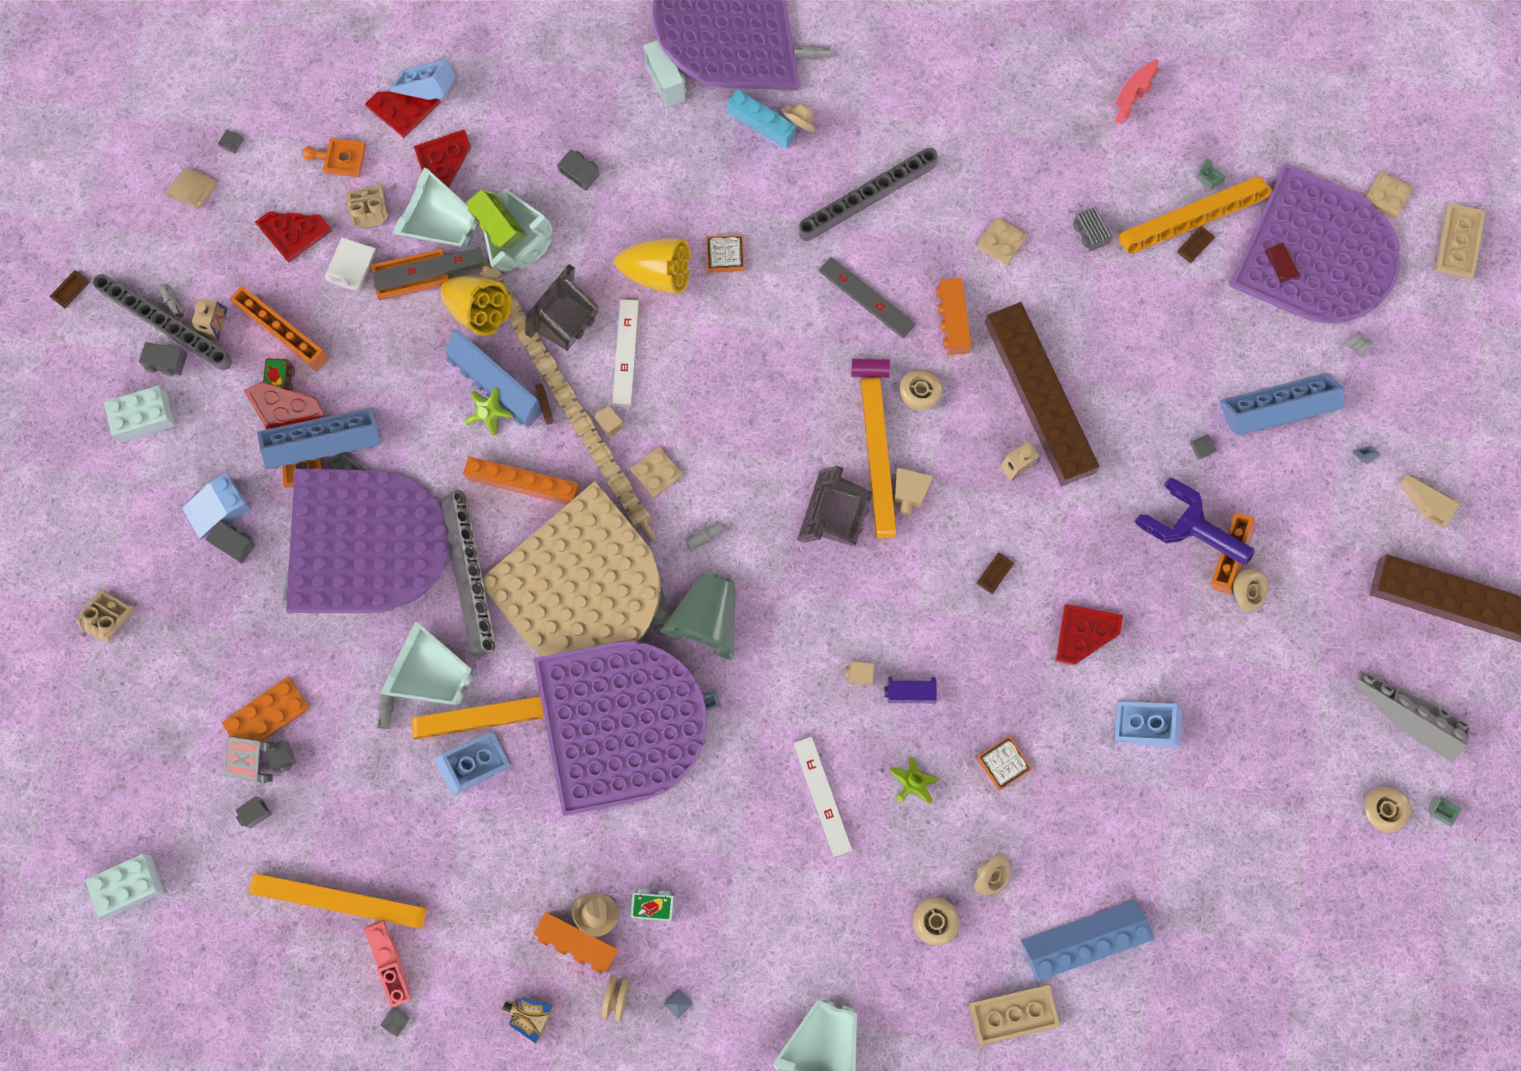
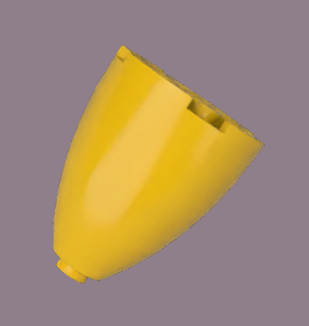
(657, 264)
(477, 303)

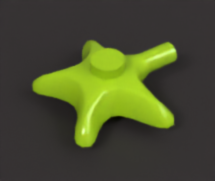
(488, 410)
(913, 782)

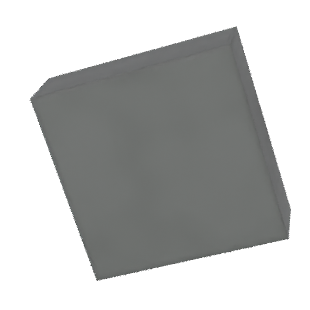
(230, 141)
(1203, 447)
(395, 1022)

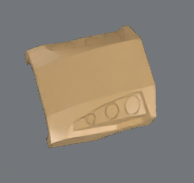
(191, 188)
(367, 206)
(103, 616)

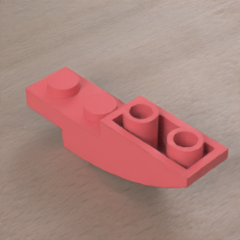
(1135, 88)
(388, 962)

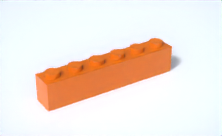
(279, 328)
(520, 481)

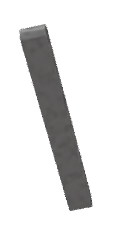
(873, 187)
(156, 316)
(468, 574)

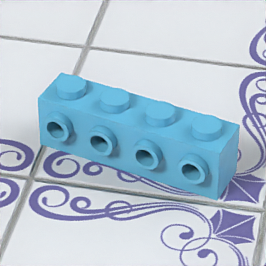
(761, 118)

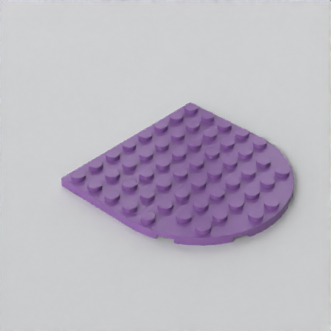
(728, 41)
(1336, 242)
(362, 541)
(619, 723)

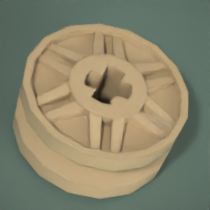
(615, 998)

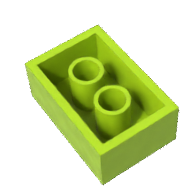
(495, 219)

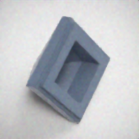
(1366, 454)
(711, 700)
(678, 1004)

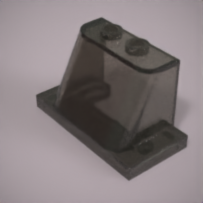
(562, 312)
(835, 509)

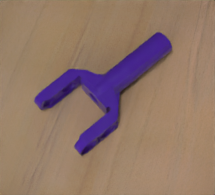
(1194, 524)

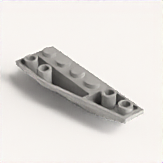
(1417, 717)

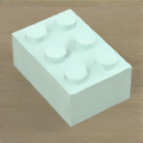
(665, 75)
(139, 414)
(124, 886)

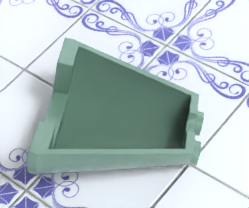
(706, 615)

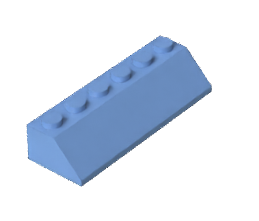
(488, 374)
(1283, 404)
(318, 438)
(1087, 940)

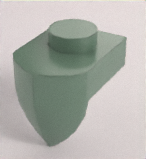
(1209, 175)
(1444, 810)

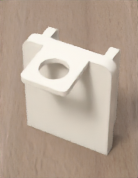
(350, 264)

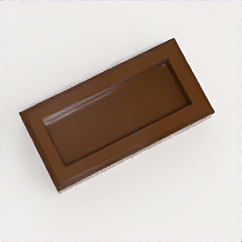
(1195, 244)
(69, 289)
(544, 404)
(995, 573)

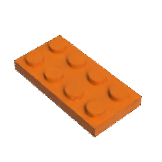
(411, 287)
(267, 712)

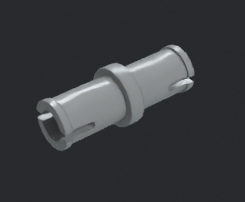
(812, 51)
(170, 301)
(704, 536)
(385, 709)

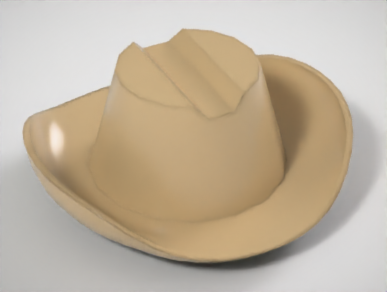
(801, 116)
(920, 389)
(1250, 589)
(1387, 809)
(993, 875)
(595, 914)
(936, 921)

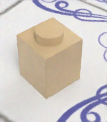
(608, 421)
(860, 673)

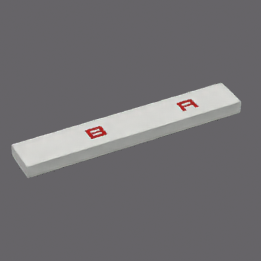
(625, 353)
(822, 797)

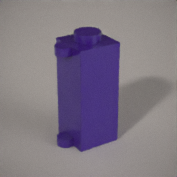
(911, 691)

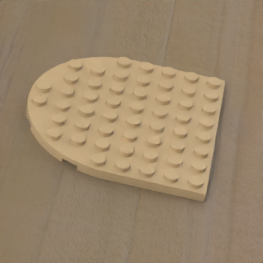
(579, 579)

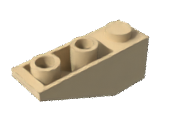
(1430, 502)

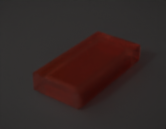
(1282, 262)

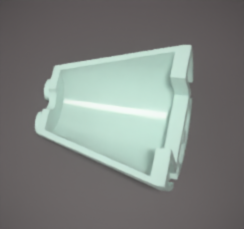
(436, 214)
(529, 248)
(427, 671)
(822, 1041)

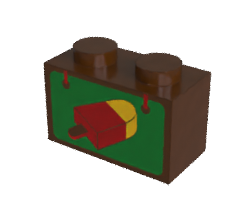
(279, 372)

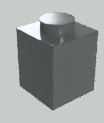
(281, 757)
(252, 812)

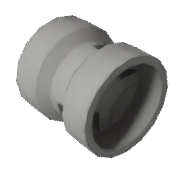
(1359, 343)

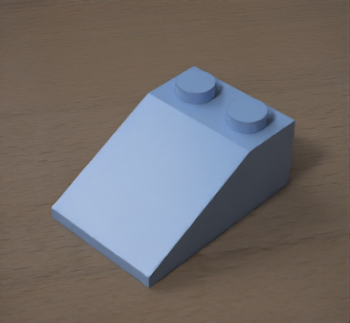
(426, 80)
(216, 502)
(1149, 724)
(472, 763)

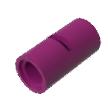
(870, 368)

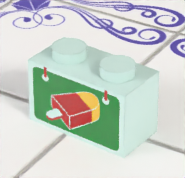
(652, 906)

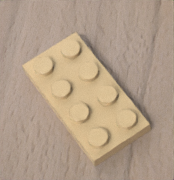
(1460, 241)
(1014, 1015)

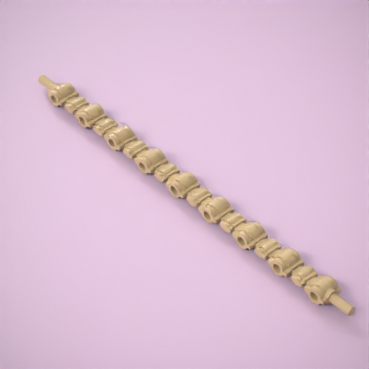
(581, 422)

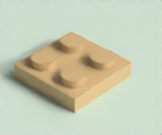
(1388, 194)
(1002, 241)
(656, 472)

